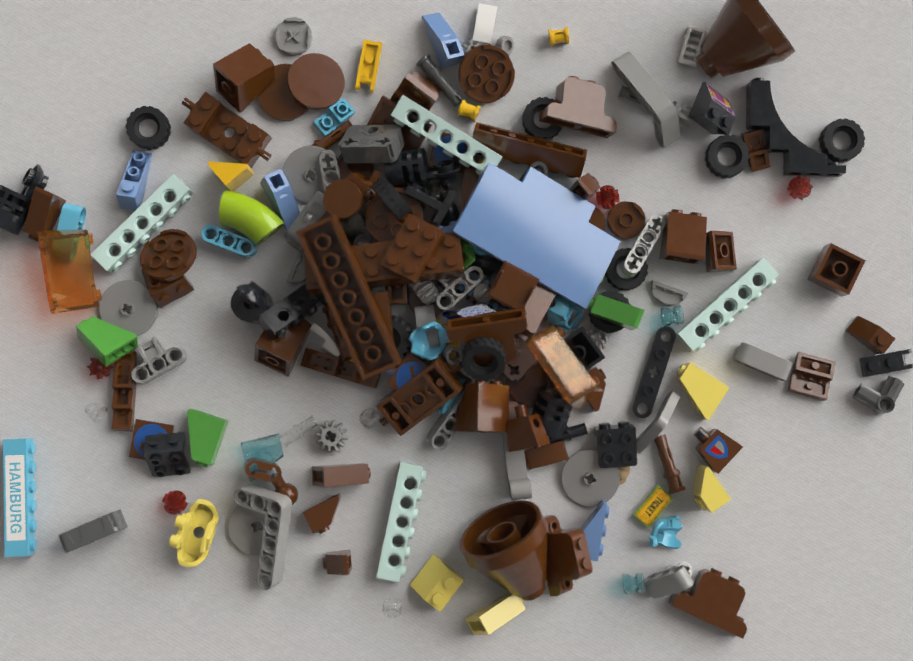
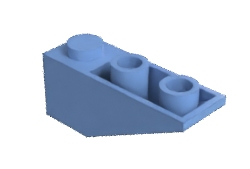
(443, 40)
(133, 183)
(281, 197)
(595, 530)

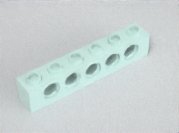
(406, 106)
(131, 225)
(760, 269)
(386, 569)

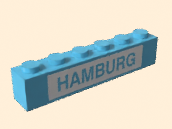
(19, 497)

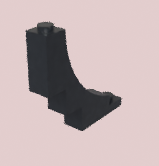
(797, 157)

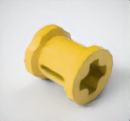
(558, 36)
(468, 110)

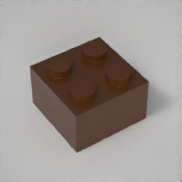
(836, 270)

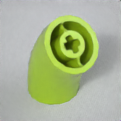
(248, 216)

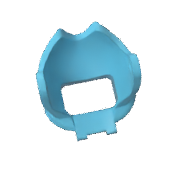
(561, 314)
(420, 341)
(666, 531)

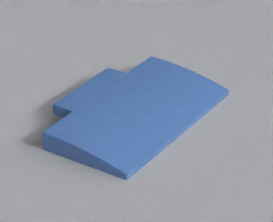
(539, 231)

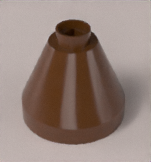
(742, 40)
(510, 548)

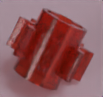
(800, 187)
(607, 197)
(95, 370)
(174, 502)

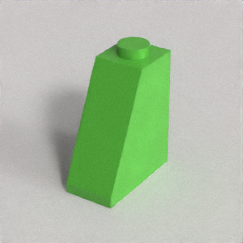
(616, 312)
(106, 340)
(205, 436)

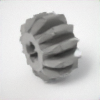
(426, 291)
(330, 443)

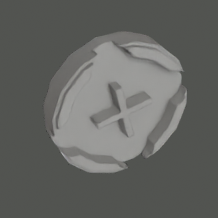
(293, 36)

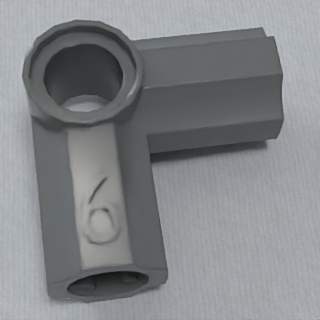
(872, 398)

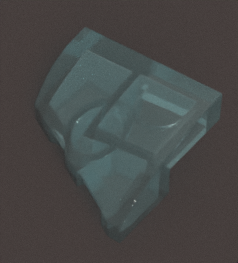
(264, 448)

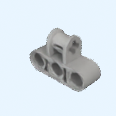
(450, 284)
(151, 354)
(670, 581)

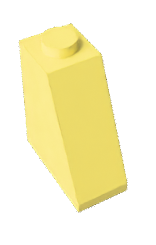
(701, 388)
(495, 614)

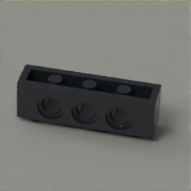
(276, 328)

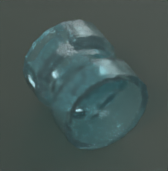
(672, 315)
(631, 583)

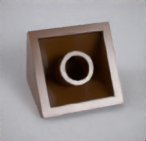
(720, 251)

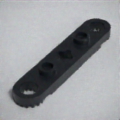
(657, 358)

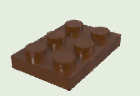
(383, 116)
(412, 248)

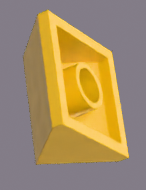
(231, 174)

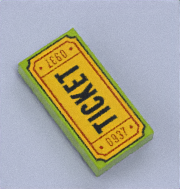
(653, 506)

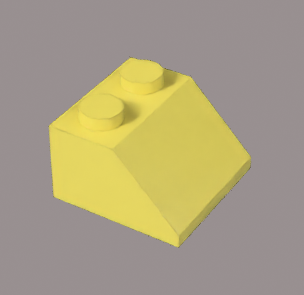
(708, 491)
(437, 582)

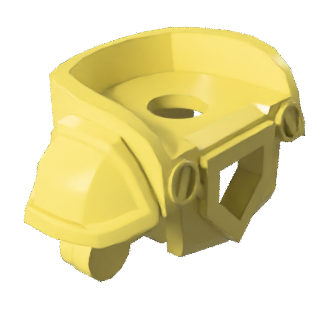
(190, 549)

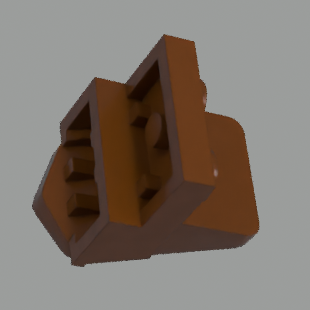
(418, 90)

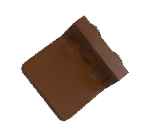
(167, 292)

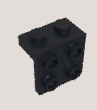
(616, 444)
(166, 454)

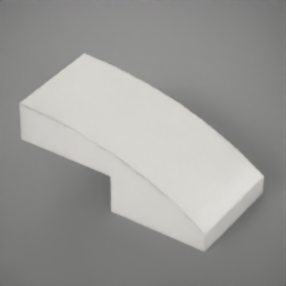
(484, 24)
(329, 344)

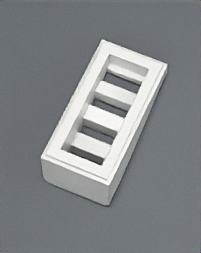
(696, 30)

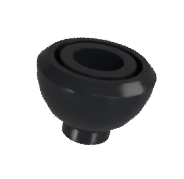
(451, 215)

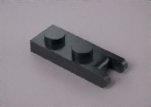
(884, 363)

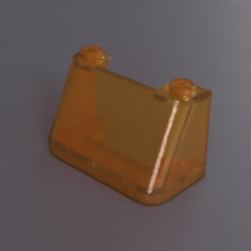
(68, 270)

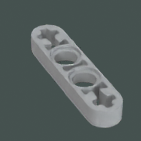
(645, 246)

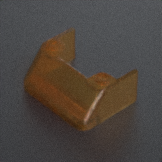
(563, 366)

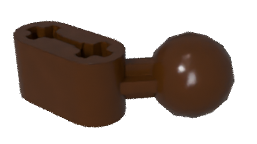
(276, 478)

